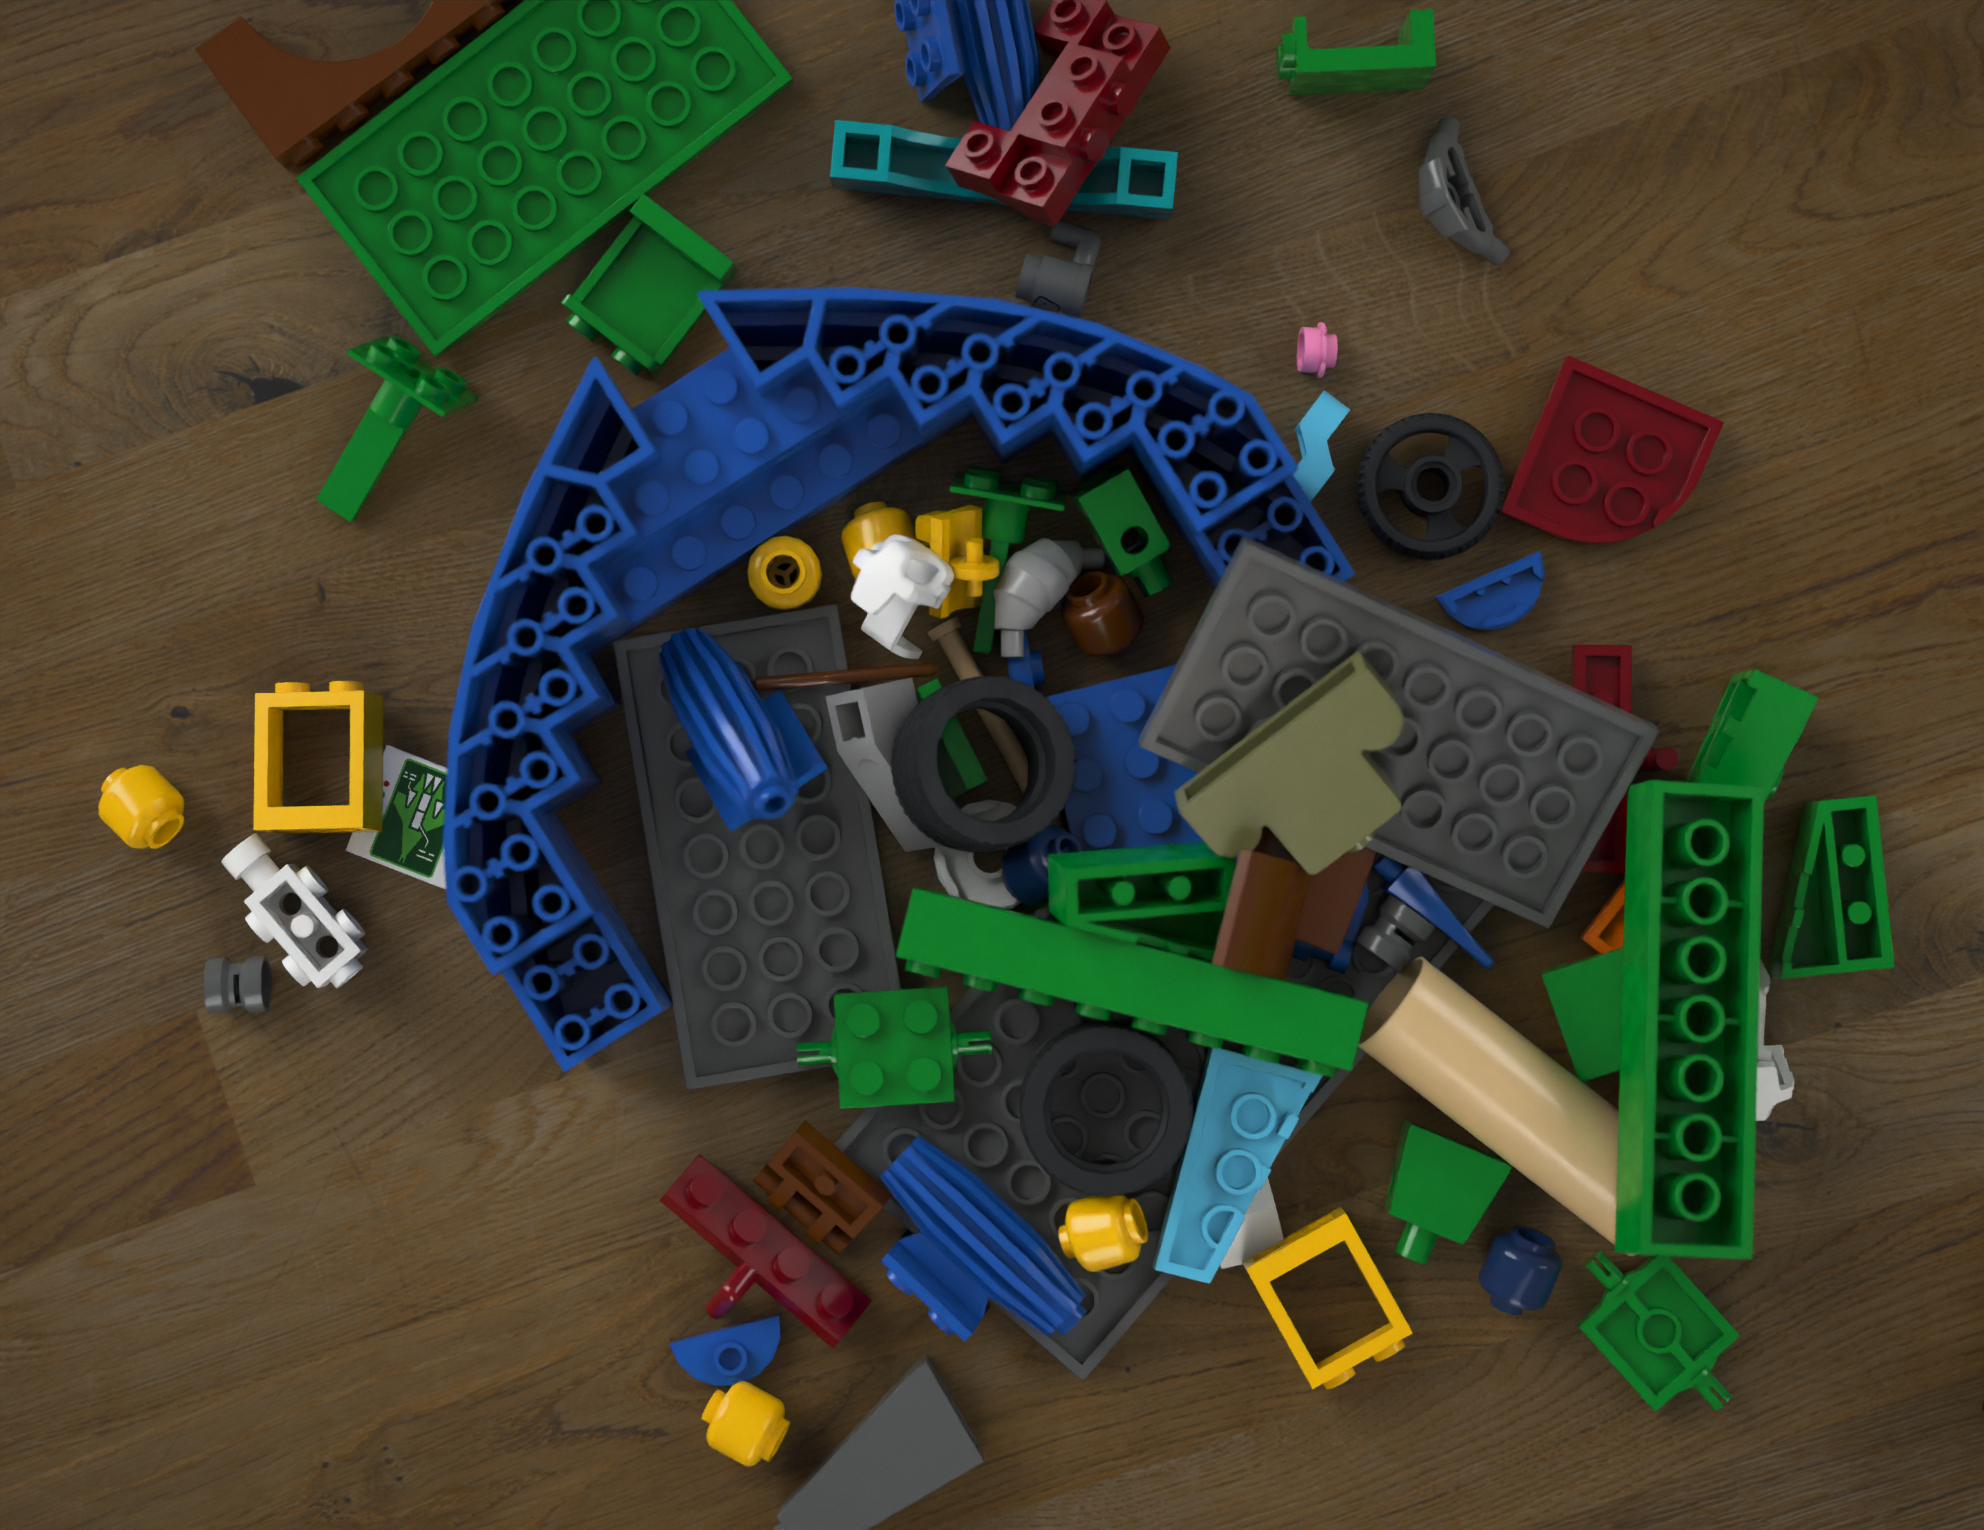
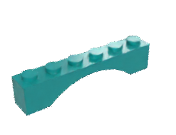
(913, 164)

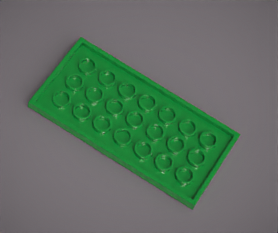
(535, 147)

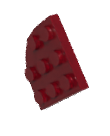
(1607, 458)

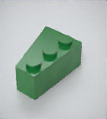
(1752, 732)
(1145, 894)
(1834, 894)

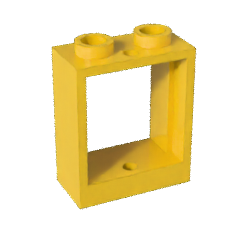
(366, 760)
(1302, 1247)

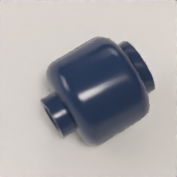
(1027, 865)
(1520, 1270)

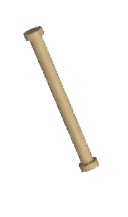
(1001, 733)

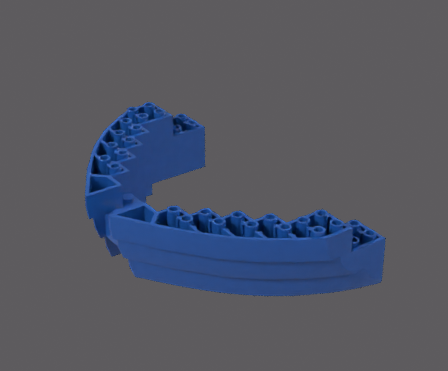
(742, 451)

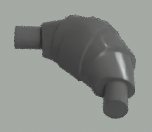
(1451, 196)

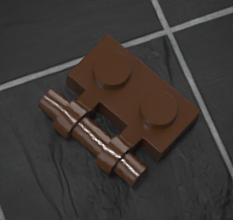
(821, 1188)

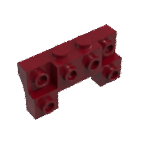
(1071, 115)

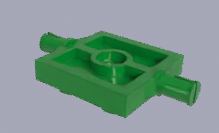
(894, 1048)
(1658, 1330)

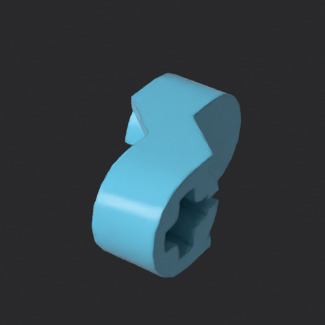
(1312, 438)

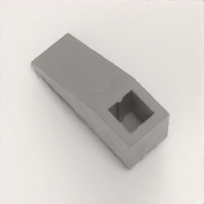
(864, 734)

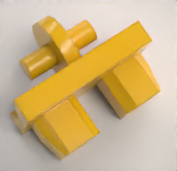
(959, 542)

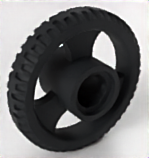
(1465, 450)

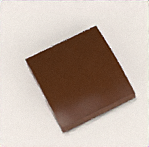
(1331, 893)
(1262, 915)

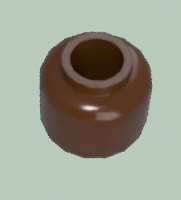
(1102, 614)

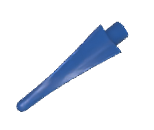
(1418, 894)

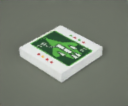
(410, 818)

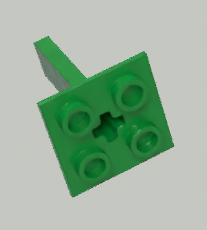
(405, 390)
(1004, 523)

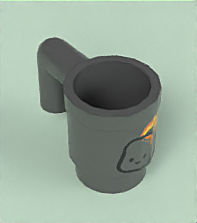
(1060, 283)

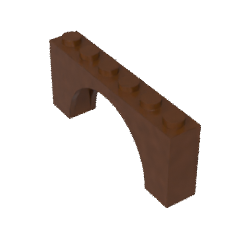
(305, 101)

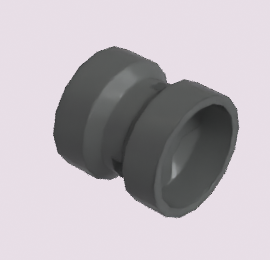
(1388, 946)
(237, 984)

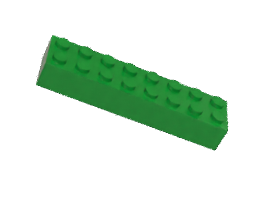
(1131, 979)
(1689, 1020)

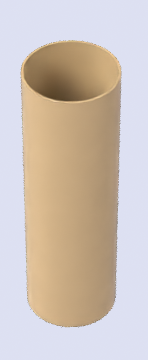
(1499, 1089)

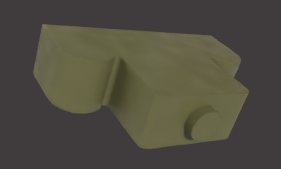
(1304, 773)

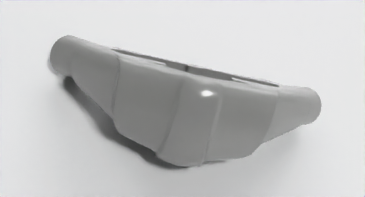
(1035, 584)

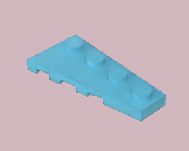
(1234, 1136)

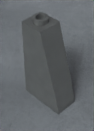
(888, 1460)

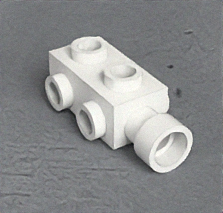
(303, 931)

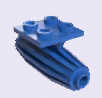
(979, 39)
(743, 748)
(972, 1250)

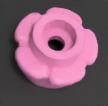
(1316, 350)

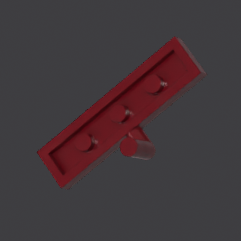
(1607, 675)
(763, 1254)

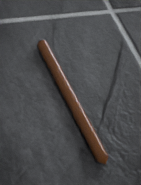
(845, 676)

